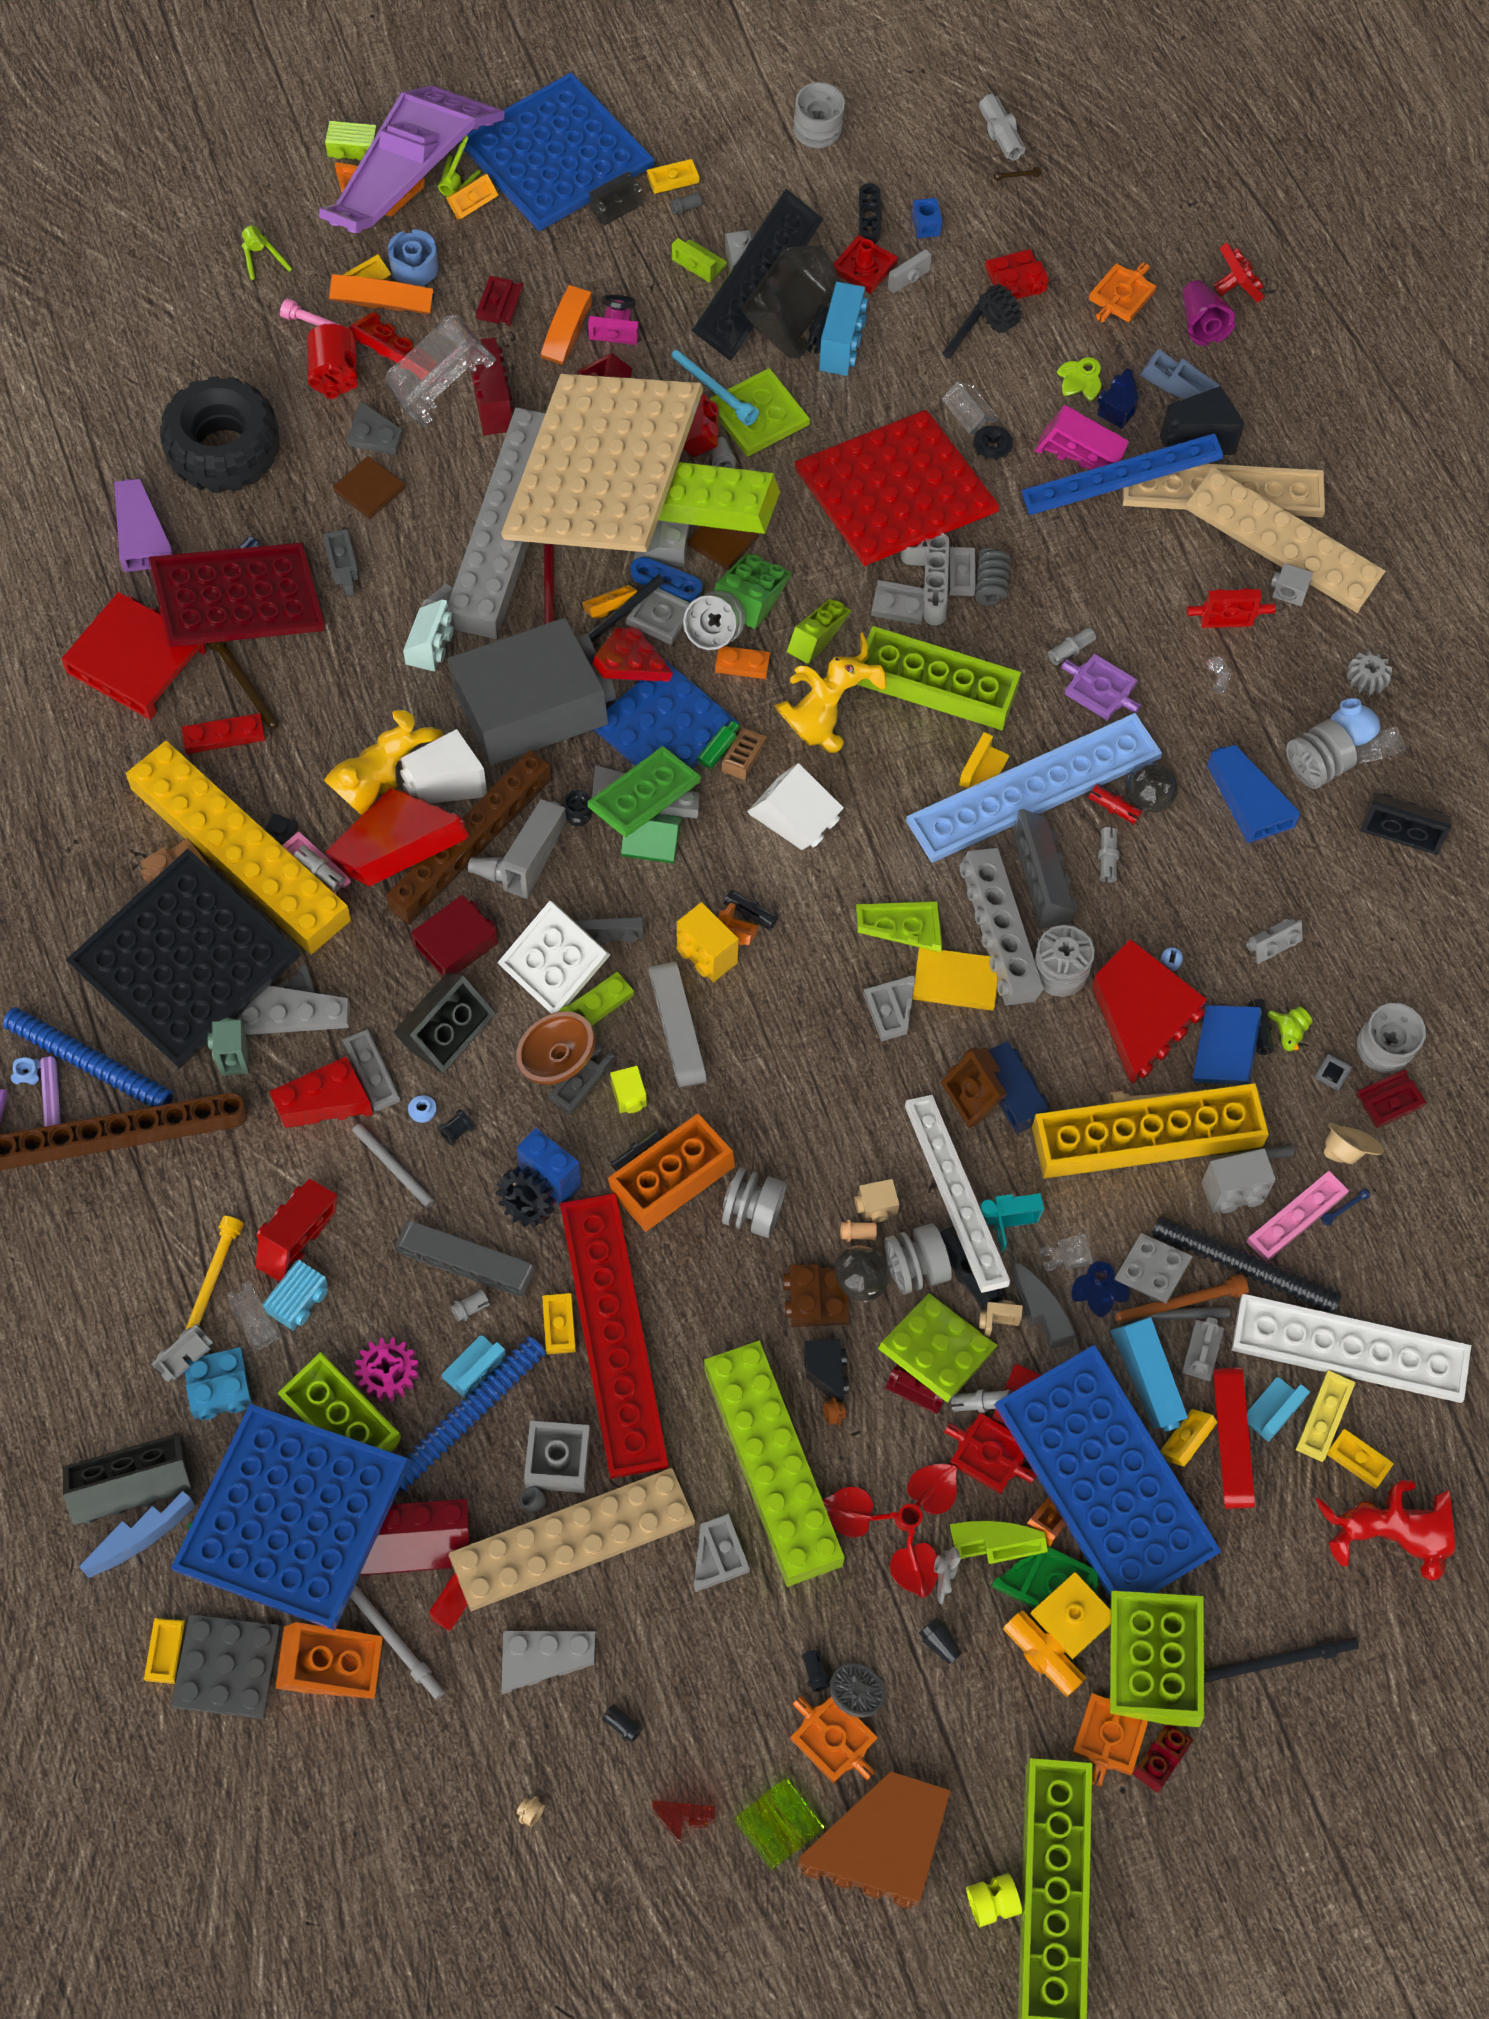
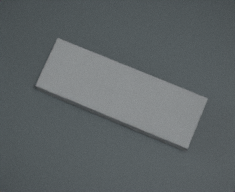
(371, 1070)

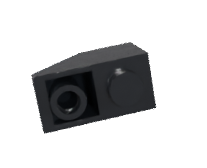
(824, 1367)

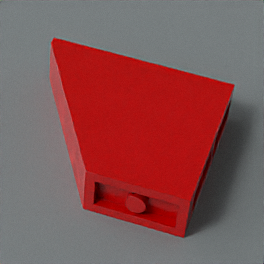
(394, 837)
(1144, 1007)

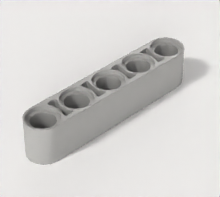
(677, 1024)

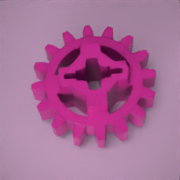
(374, 1371)

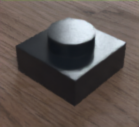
(281, 828)

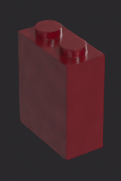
(455, 936)

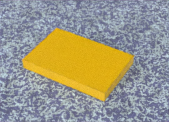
(955, 979)

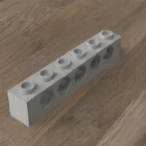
(988, 865)

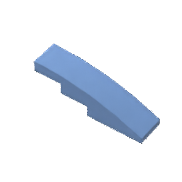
(127, 1541)

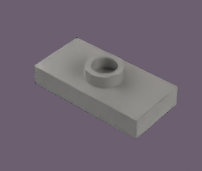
(909, 271)

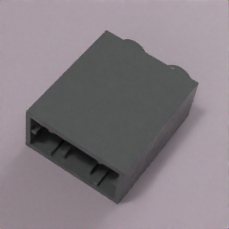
(530, 690)

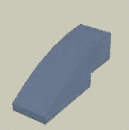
(1176, 377)

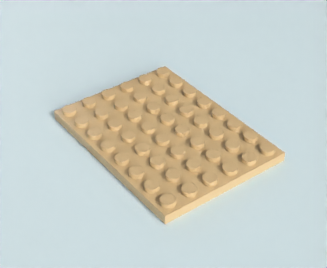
(603, 462)

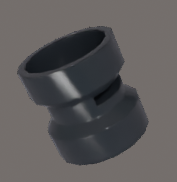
(576, 808)

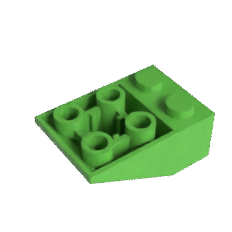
(755, 585)

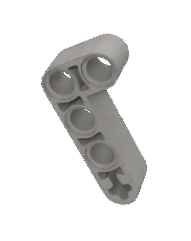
(935, 558)

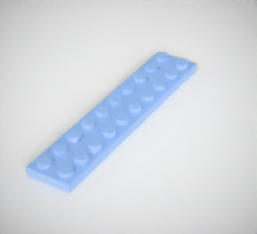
(1033, 787)

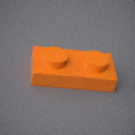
(742, 662)

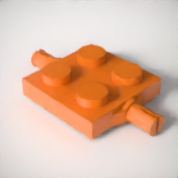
(1122, 292)
(833, 1739)
(1108, 1739)

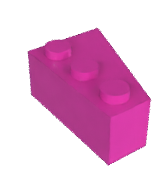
(1081, 440)

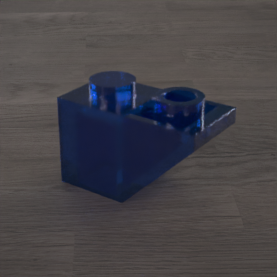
(1120, 401)

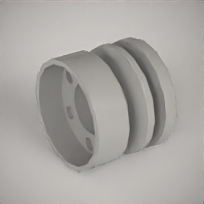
(818, 115)
(701, 627)
(1321, 754)
(1061, 973)
(1398, 1026)
(754, 1202)
(923, 1256)

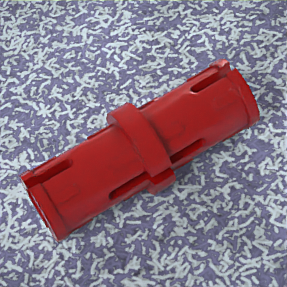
(1115, 804)

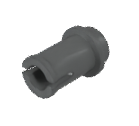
(685, 203)

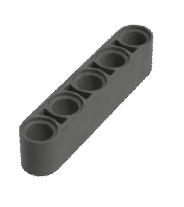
(465, 1258)

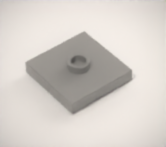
(659, 615)

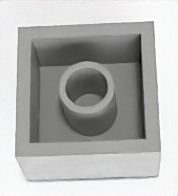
(1238, 1181)
(557, 1456)

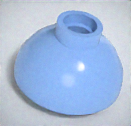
(1357, 720)

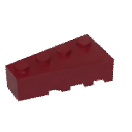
(492, 393)

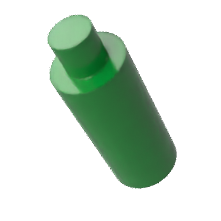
(718, 745)

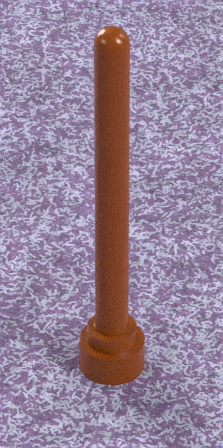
(1233, 1287)

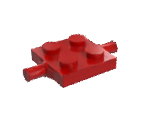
(1230, 608)
(988, 1454)

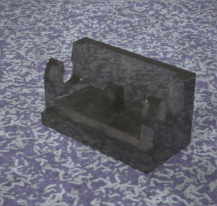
(615, 198)

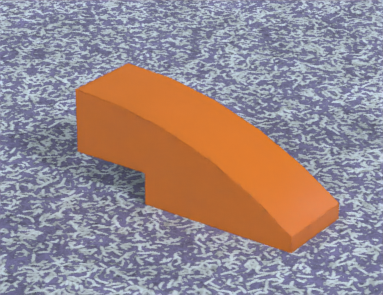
(566, 324)

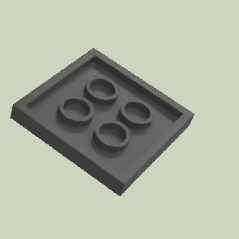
(226, 1667)

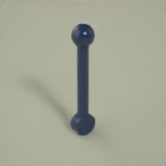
(1327, 1218)

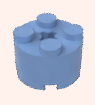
(413, 258)

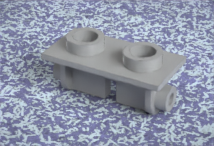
(1282, 937)
(191, 1343)
(1203, 1349)

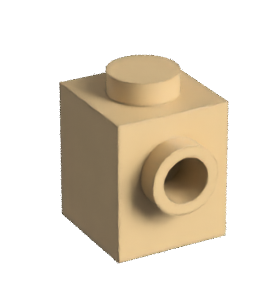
(877, 1201)

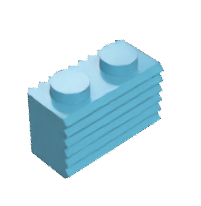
(296, 1295)

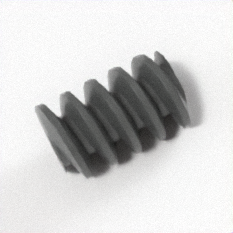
(992, 576)

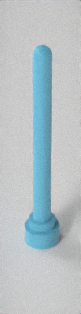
(745, 411)

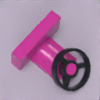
(616, 324)

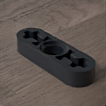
(874, 206)

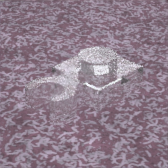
(1072, 1252)

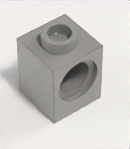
(1291, 584)

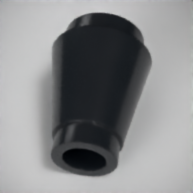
(940, 1640)

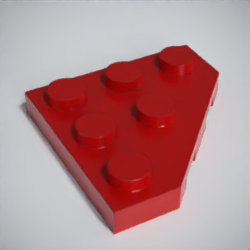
(630, 658)

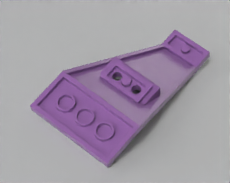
(407, 146)

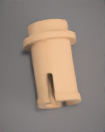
(862, 1231)

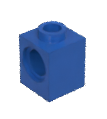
(926, 218)

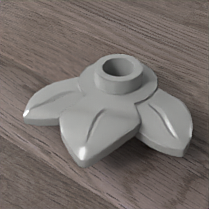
(946, 1567)

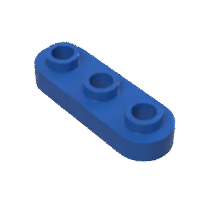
(679, 581)

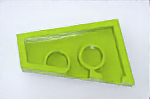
(902, 922)

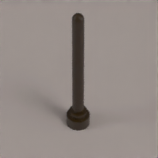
(221, 648)

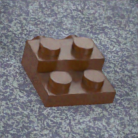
(974, 1086)
(815, 1297)

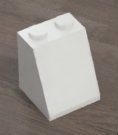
(443, 771)
(797, 808)

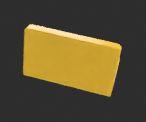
(983, 763)

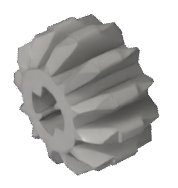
(1369, 673)

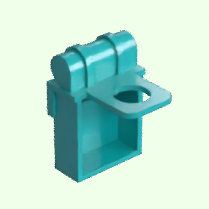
(1011, 1212)

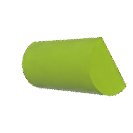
(331, 1402)

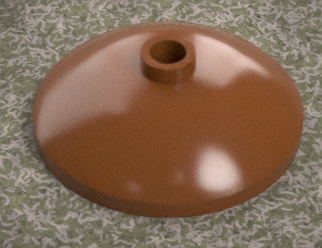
(555, 1048)

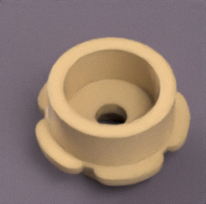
(530, 1811)

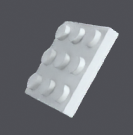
(553, 958)

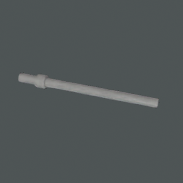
(419, 1671)

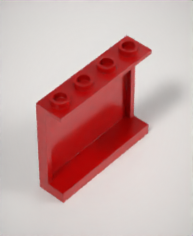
(128, 655)

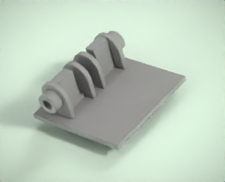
(1153, 1268)

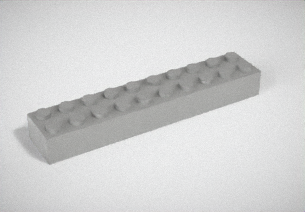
(490, 562)

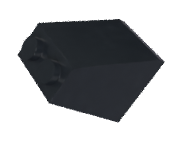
(1202, 416)

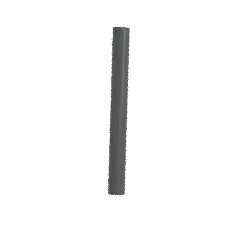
(1188, 1313)

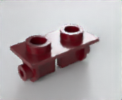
(913, 1390)

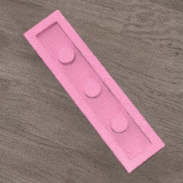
(1297, 1216)

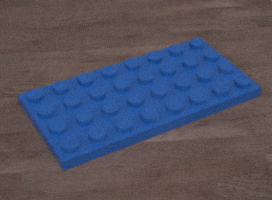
(1107, 1476)

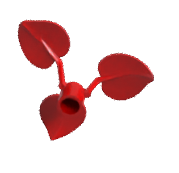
(933, 1490)

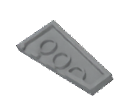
(684, 806)
(293, 1011)

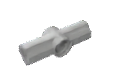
(1002, 127)

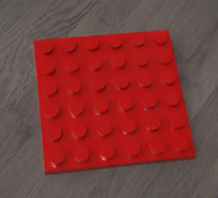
(895, 487)

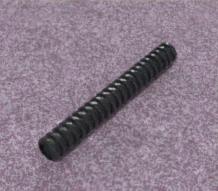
(1247, 1264)

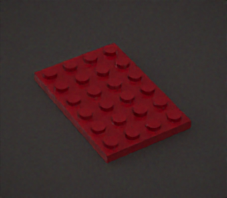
(236, 594)

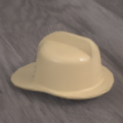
(1349, 1144)

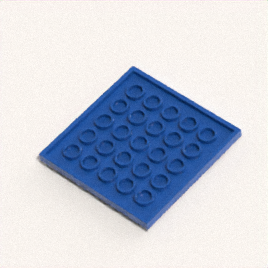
(555, 151)
(291, 1516)

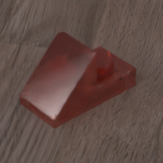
(674, 1814)

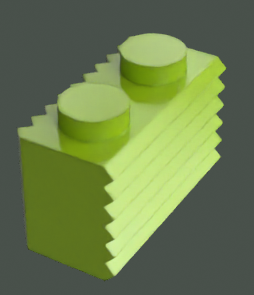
(349, 139)

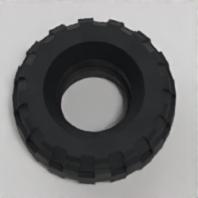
(216, 407)

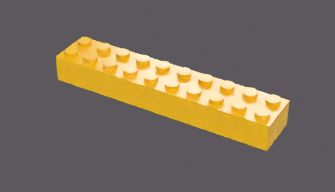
(239, 847)

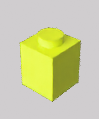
(628, 1090)

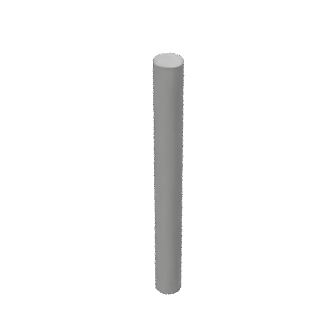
(390, 1162)

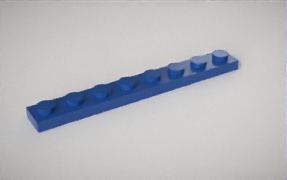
(1122, 474)

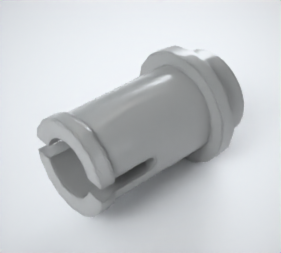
(469, 1306)

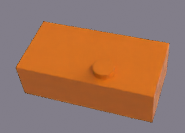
(671, 1172)

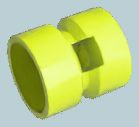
(994, 1900)

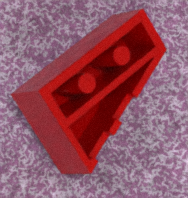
(321, 1095)
(293, 1227)

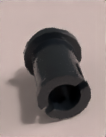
(816, 1671)
(623, 1724)

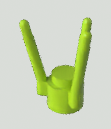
(450, 179)
(256, 241)

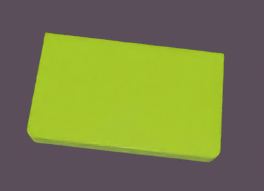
(697, 259)

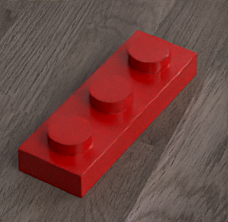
(223, 733)

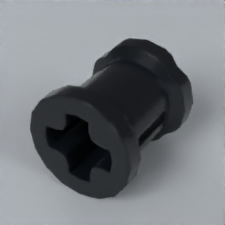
(455, 1127)

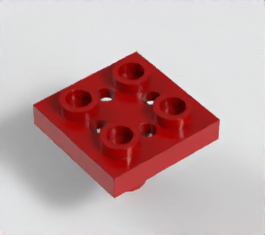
(868, 259)
(1240, 274)

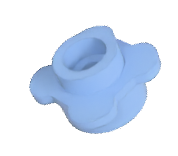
(22, 1064)

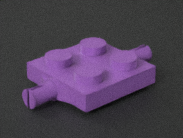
(1100, 687)

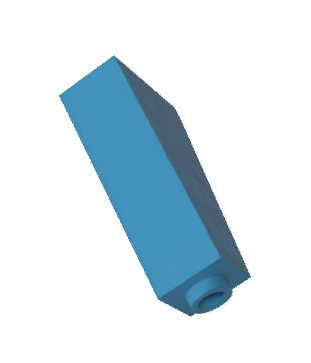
(1150, 1373)

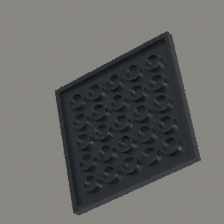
(183, 957)

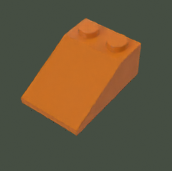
(328, 1661)

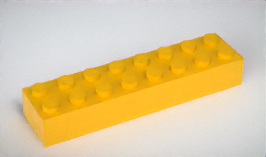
(1149, 1130)

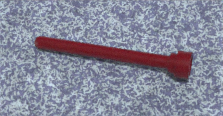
(549, 605)

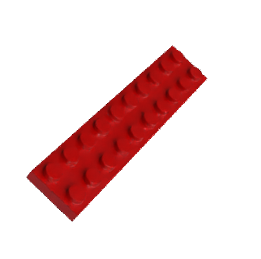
(613, 1337)

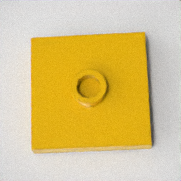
(1073, 1615)

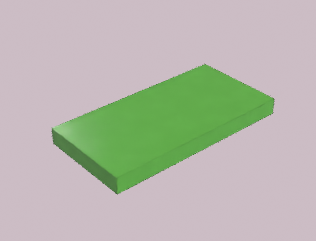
(644, 791)

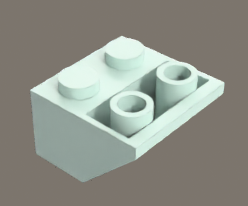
(429, 636)

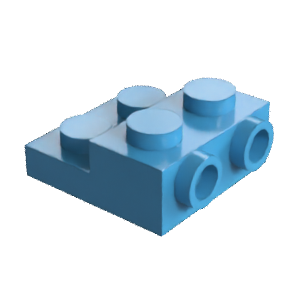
(217, 1384)

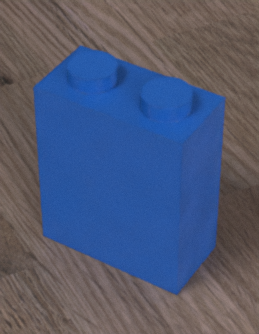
(552, 1162)

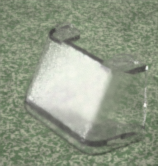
(435, 365)

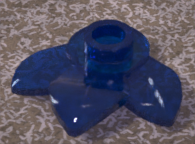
(1099, 1292)

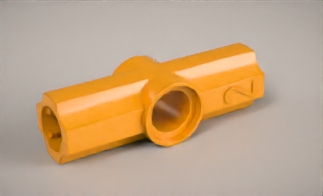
(1044, 1653)

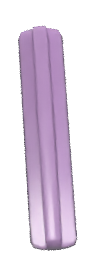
(50, 1091)

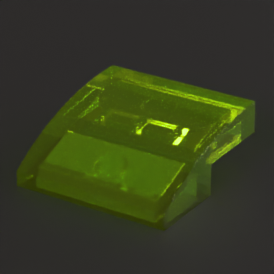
(779, 1824)

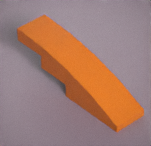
(380, 293)

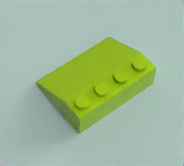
(1157, 1657)

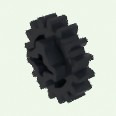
(526, 1196)

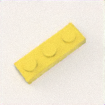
(1325, 1416)

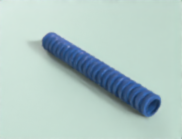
(86, 1058)
(471, 1409)

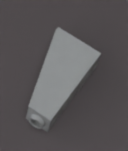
(532, 848)

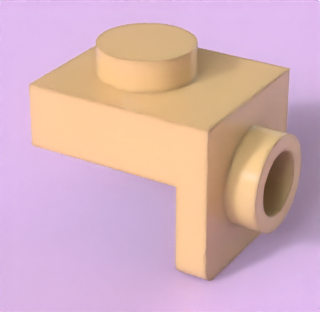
(1003, 1312)

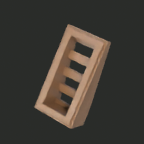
(738, 769)

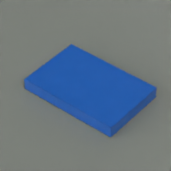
(1227, 1045)

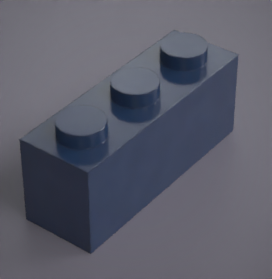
(1022, 1097)

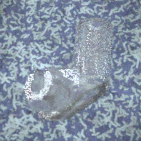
(1223, 673)

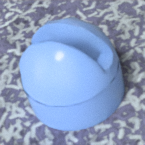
(1166, 956)

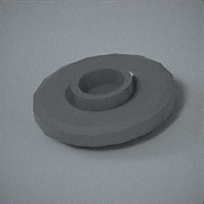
(857, 1690)

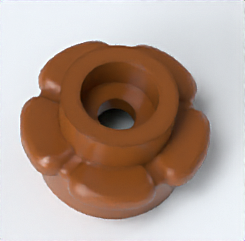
(834, 1411)

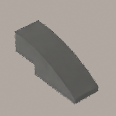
(1042, 1308)

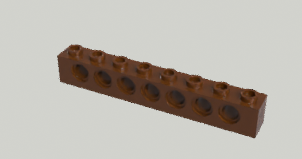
(482, 824)

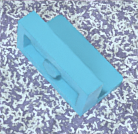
(474, 1366)
(1275, 1408)

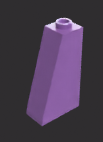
(138, 527)

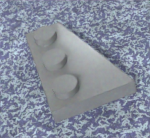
(542, 1655)

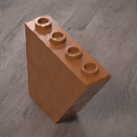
(883, 1841)

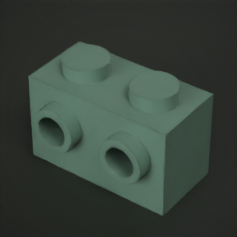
(229, 1047)

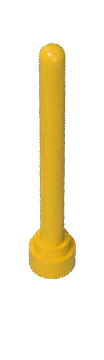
(229, 1230)

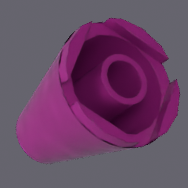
(1206, 314)

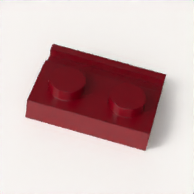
(499, 300)
(1391, 1098)

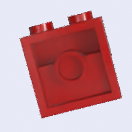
(1018, 273)

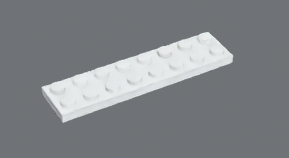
(1351, 1348)

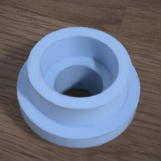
(422, 1116)

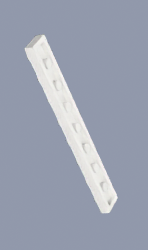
(957, 1194)

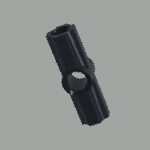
(957, 1259)

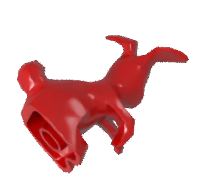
(1421, 1533)

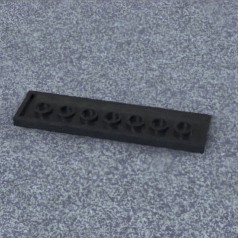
(785, 226)

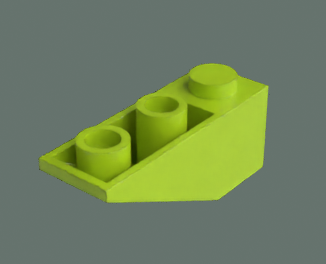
(817, 630)

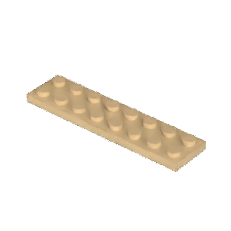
(1291, 489)
(1284, 538)
(571, 1539)

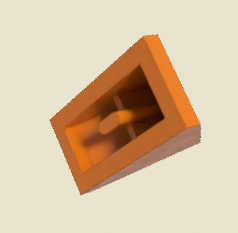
(1048, 1521)

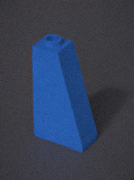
(1250, 795)

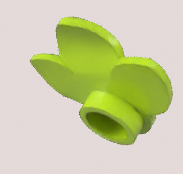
(1079, 379)

